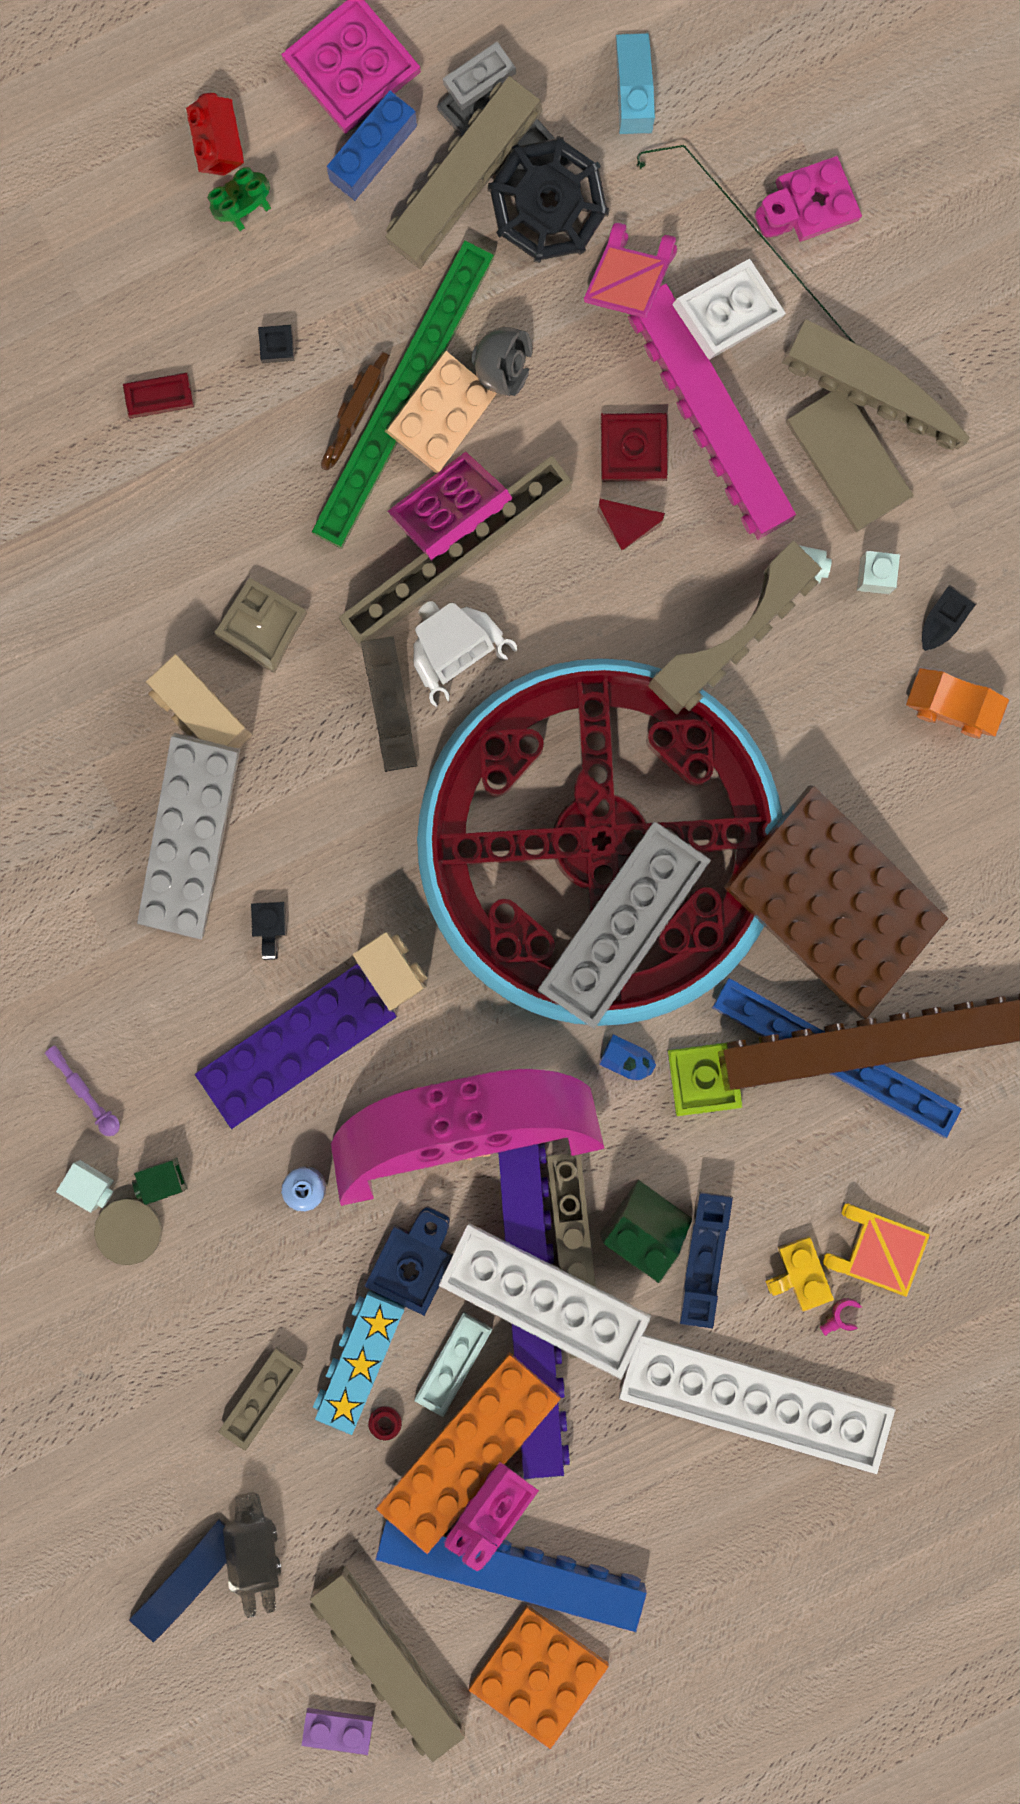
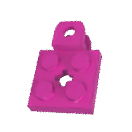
(793, 204)
(490, 1516)

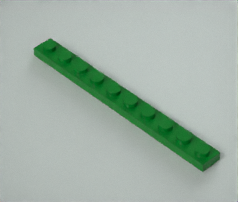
(424, 350)

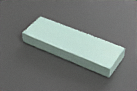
(453, 1364)

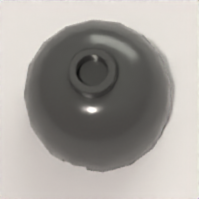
(501, 360)

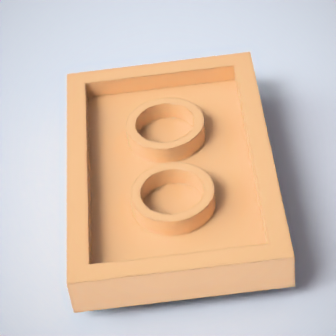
(440, 412)

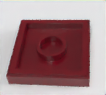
(634, 447)

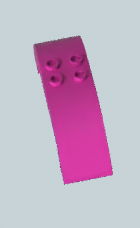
(460, 1123)

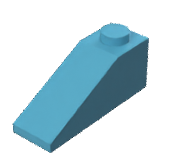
(635, 84)

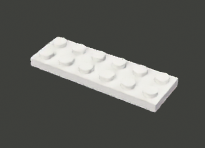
(545, 1301)

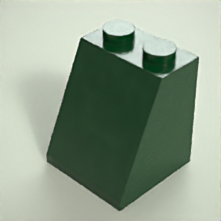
(647, 1231)

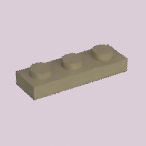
(261, 1398)

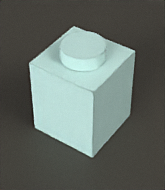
(878, 572)
(86, 1186)

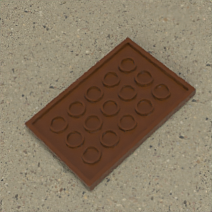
(836, 902)

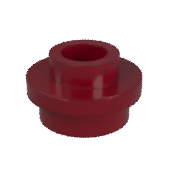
(385, 1433)

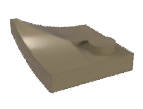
(261, 624)

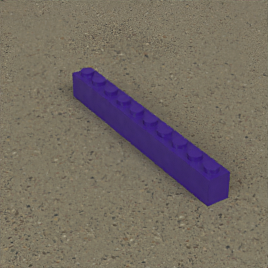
(525, 1229)

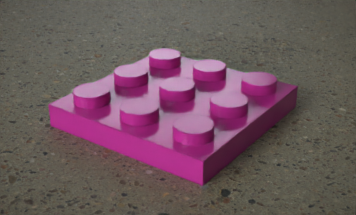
(350, 63)
(449, 505)

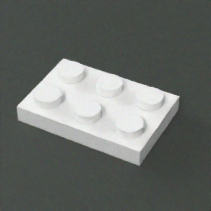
(728, 309)

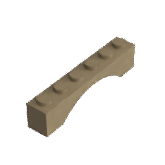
(689, 673)

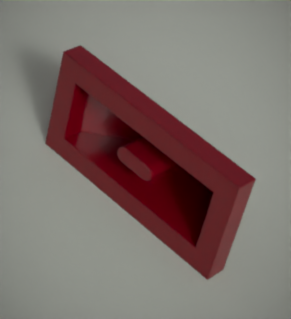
(628, 522)

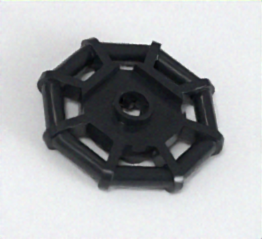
(529, 203)

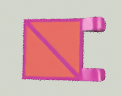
(629, 278)

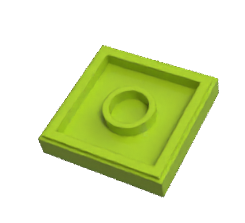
(699, 1081)

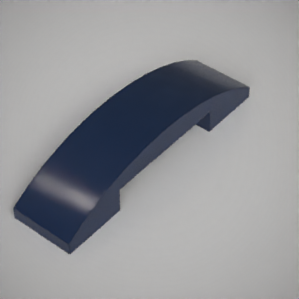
(705, 1259)
(182, 1585)

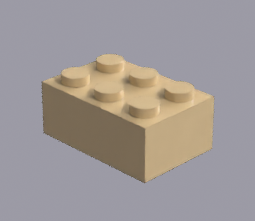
(195, 705)

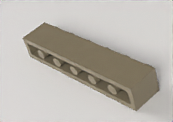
(463, 172)
(388, 1664)

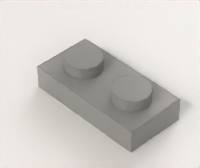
(479, 75)

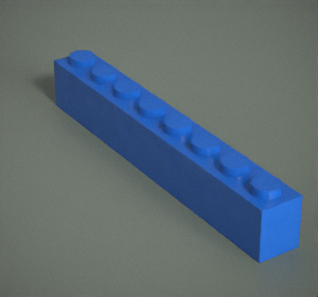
(528, 1578)

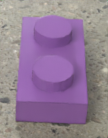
(337, 1731)

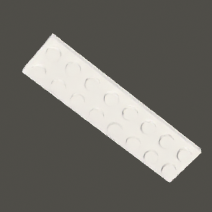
(757, 1403)

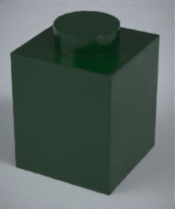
(159, 1181)

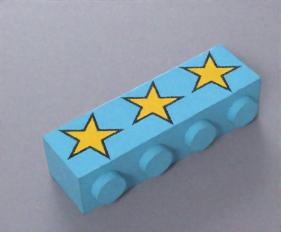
(359, 1363)

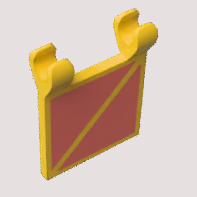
(883, 1252)

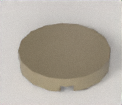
(128, 1231)

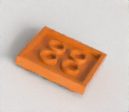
(538, 1676)

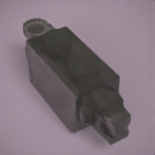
(251, 1554)

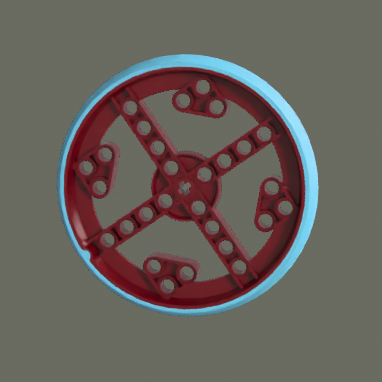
(506, 717)

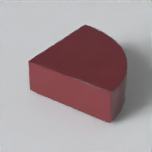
(588, 793)

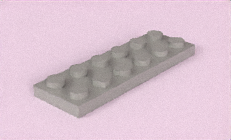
(188, 835)
(624, 925)

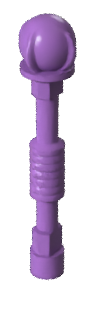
(107, 1123)

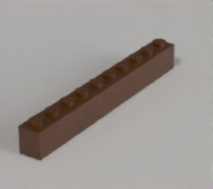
(870, 1043)

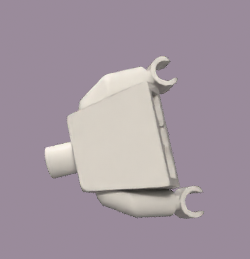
(452, 642)

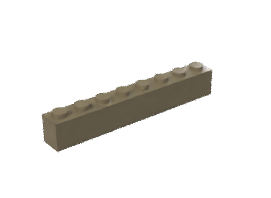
(426, 577)

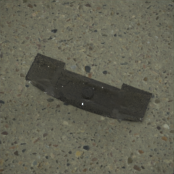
(389, 703)

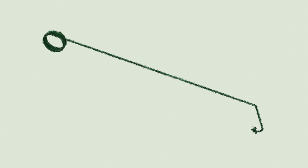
(642, 164)

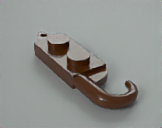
(352, 412)

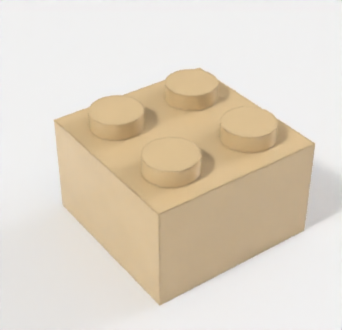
(390, 970)

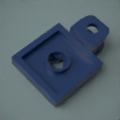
(417, 1246)

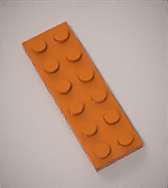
(466, 1451)

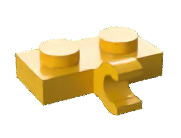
(803, 1275)

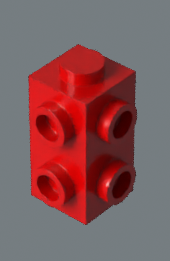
(215, 134)

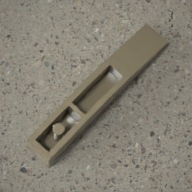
(870, 382)
(571, 1217)

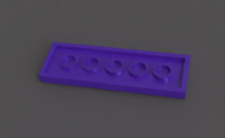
(294, 1046)

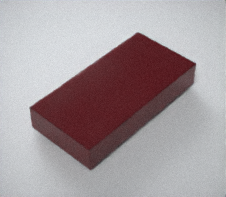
(158, 395)

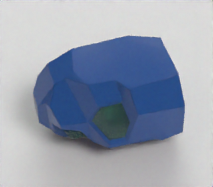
(627, 1059)

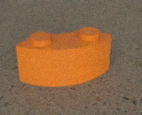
(957, 702)

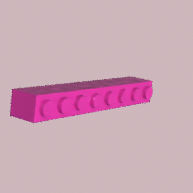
(714, 417)

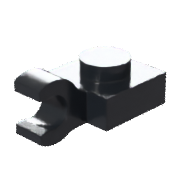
(269, 922)

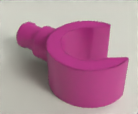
(835, 1322)

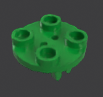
(239, 197)

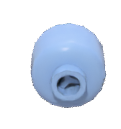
(313, 1182)

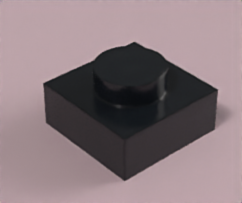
(276, 344)

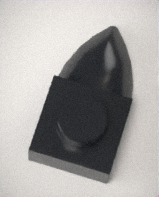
(946, 618)

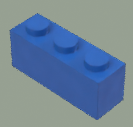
(372, 145)

